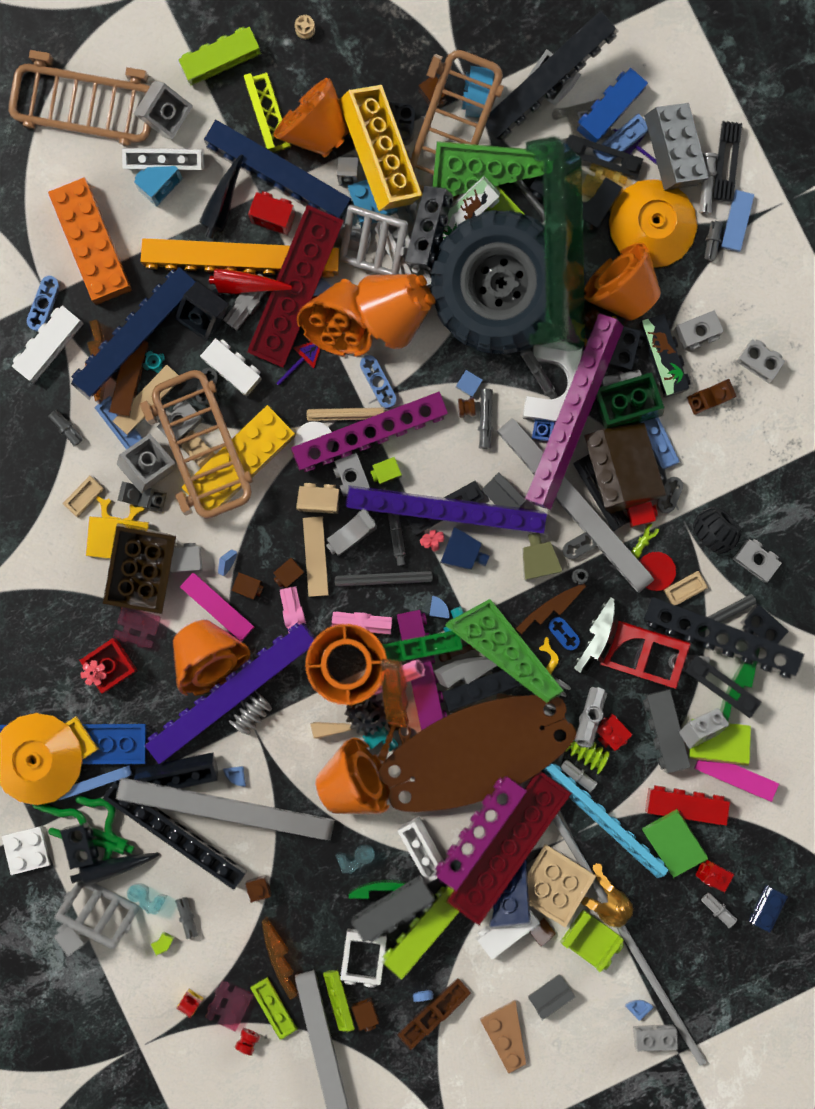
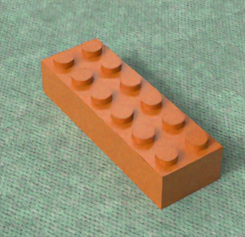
(89, 241)

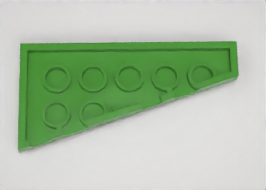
(463, 165)
(496, 639)

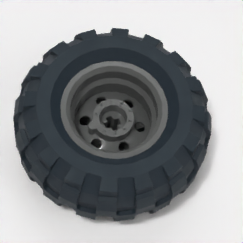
(459, 276)

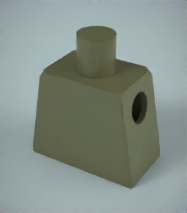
(539, 558)

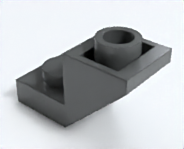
(149, 499)

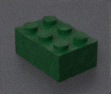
(629, 401)

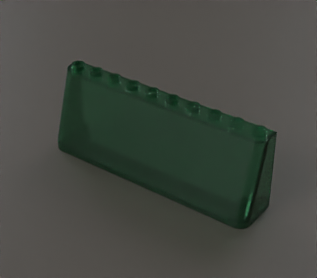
(562, 245)

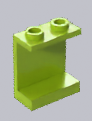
(592, 940)

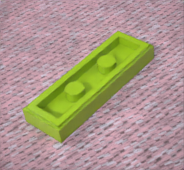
(338, 1000)
(273, 1008)

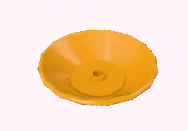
(633, 221)
(56, 754)

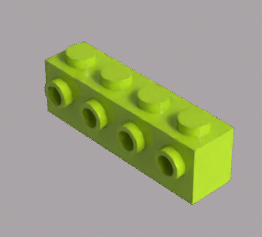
(219, 56)

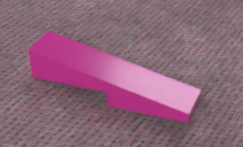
(217, 606)
(740, 778)

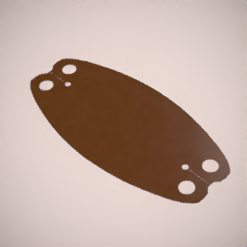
(473, 748)

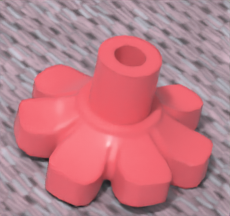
(432, 540)
(97, 670)

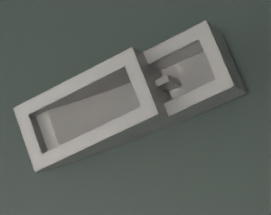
(463, 670)

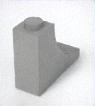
(351, 533)

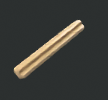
(342, 414)

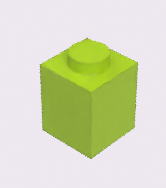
(386, 471)

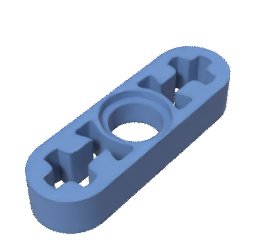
(53, 291)
(366, 371)

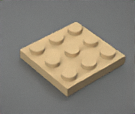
(557, 885)

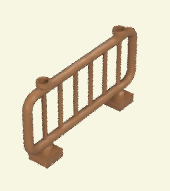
(40, 61)
(444, 69)
(150, 413)

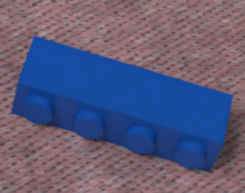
(612, 106)

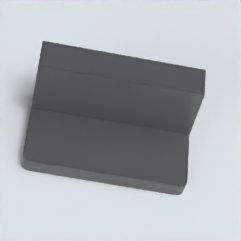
(502, 492)
(551, 996)

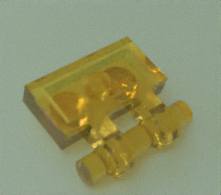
(592, 184)

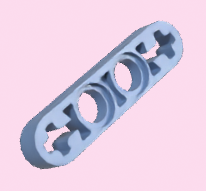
(98, 781)

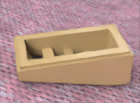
(323, 729)

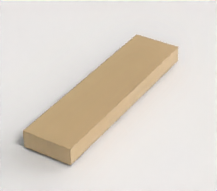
(127, 424)
(315, 556)

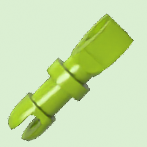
(644, 541)

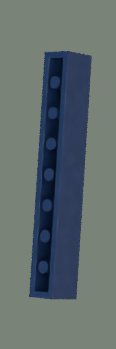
(276, 170)
(132, 334)

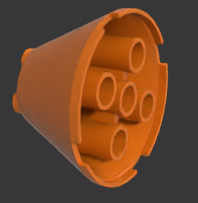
(317, 121)
(394, 306)
(335, 321)

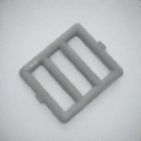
(386, 221)
(96, 933)

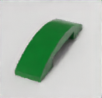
(362, 891)

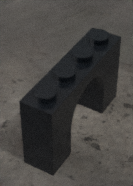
(593, 210)

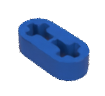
(560, 636)

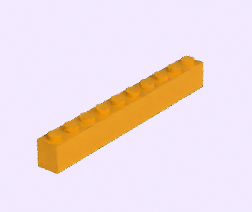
(222, 255)

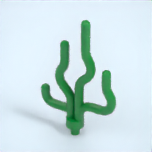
(108, 838)

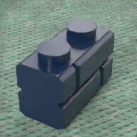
(768, 908)

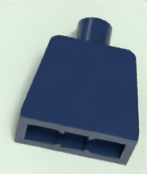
(463, 551)

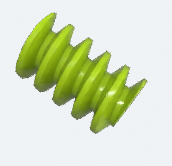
(591, 755)

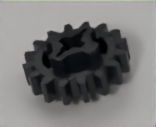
(363, 716)

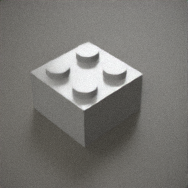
(163, 109)
(145, 463)

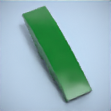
(422, 646)
(743, 677)

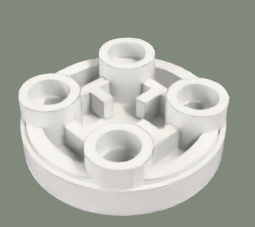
(311, 431)

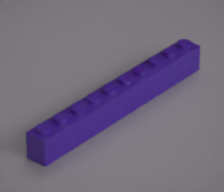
(445, 509)
(231, 693)

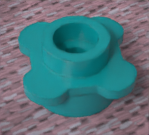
(150, 356)

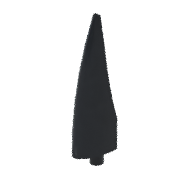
(219, 204)
(110, 868)

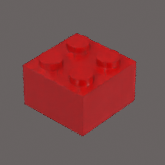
(272, 213)
(116, 661)

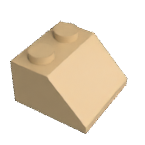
(318, 499)

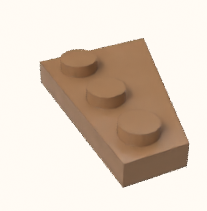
(505, 1035)

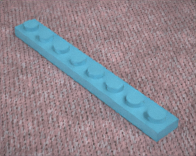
(609, 824)

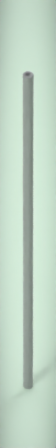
(633, 947)

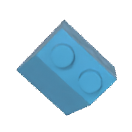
(157, 182)

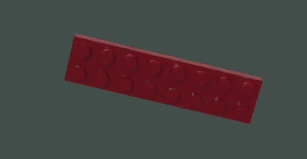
(303, 271)
(509, 848)

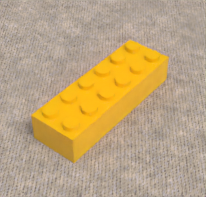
(380, 147)
(255, 447)

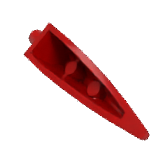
(241, 282)

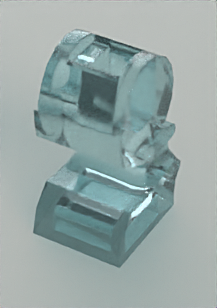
(363, 854)
(140, 893)

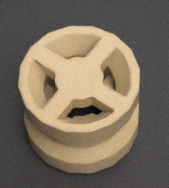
(304, 22)

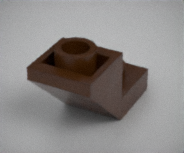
(711, 396)

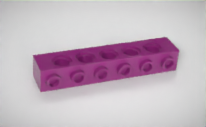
(479, 844)

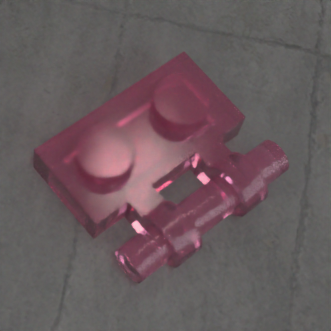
(140, 621)
(234, 1009)

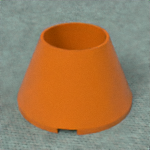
(625, 284)
(206, 657)
(318, 669)
(352, 781)

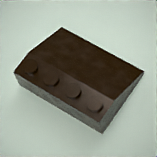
(624, 466)
(139, 568)

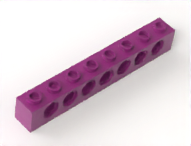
(433, 402)

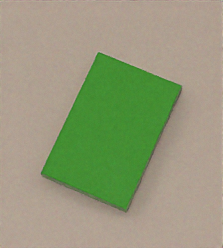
(675, 843)

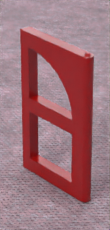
(627, 632)

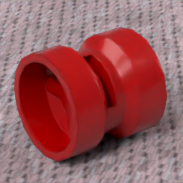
(247, 1041)

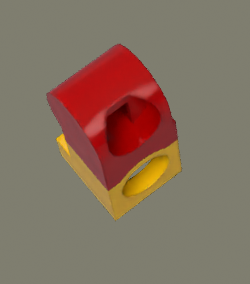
(189, 1003)

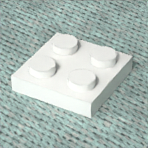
(26, 850)

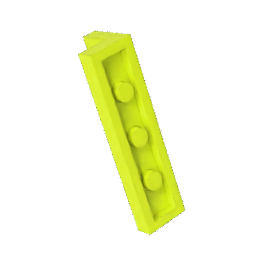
(259, 110)

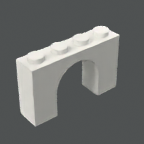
(550, 408)

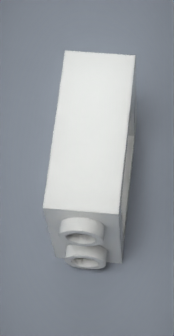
(368, 981)

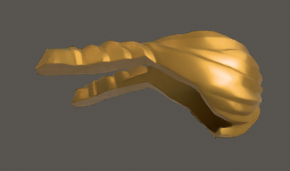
(617, 909)

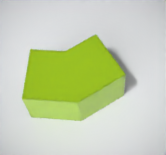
(163, 943)

